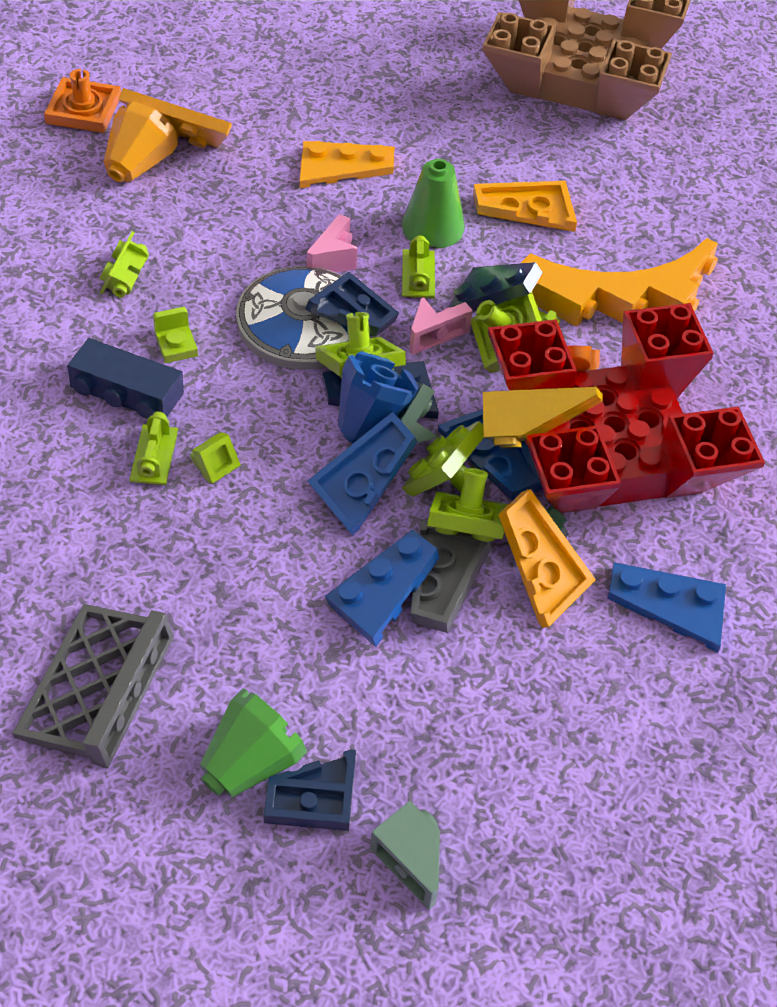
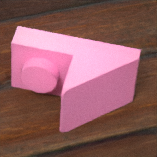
(334, 248)
(436, 328)

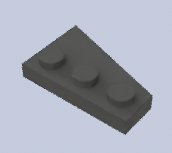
(451, 578)

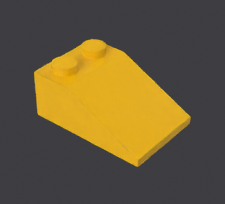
(518, 413)

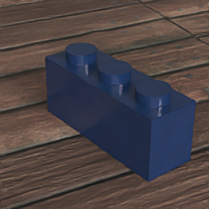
(125, 379)

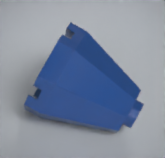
(371, 393)

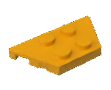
(195, 126)

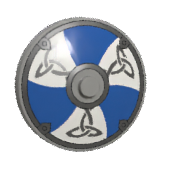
(275, 320)

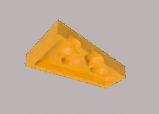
(339, 161)
(527, 202)
(544, 557)

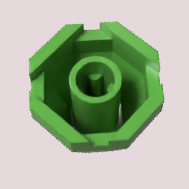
(248, 746)

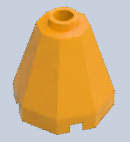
(137, 142)

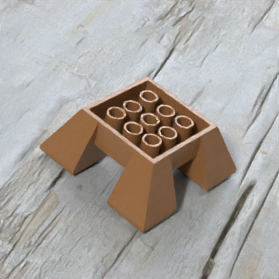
(585, 55)

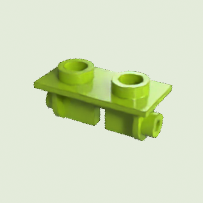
(127, 256)
(418, 269)
(154, 451)

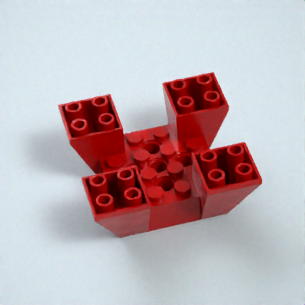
(637, 438)

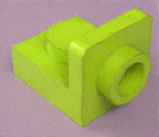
(174, 335)

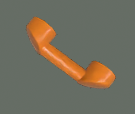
(585, 357)

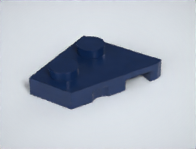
(351, 296)
(313, 795)

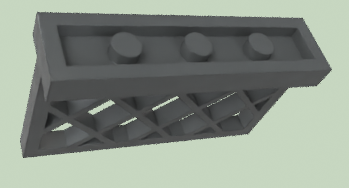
(123, 697)

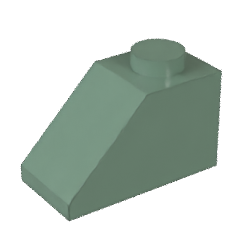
(410, 849)

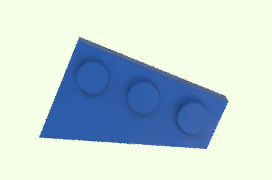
(381, 586)

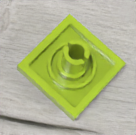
(507, 313)
(336, 354)
(444, 460)
(469, 511)

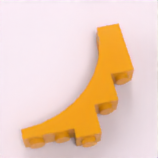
(581, 292)

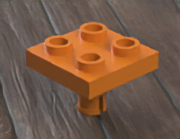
(82, 103)

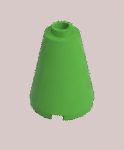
(435, 206)

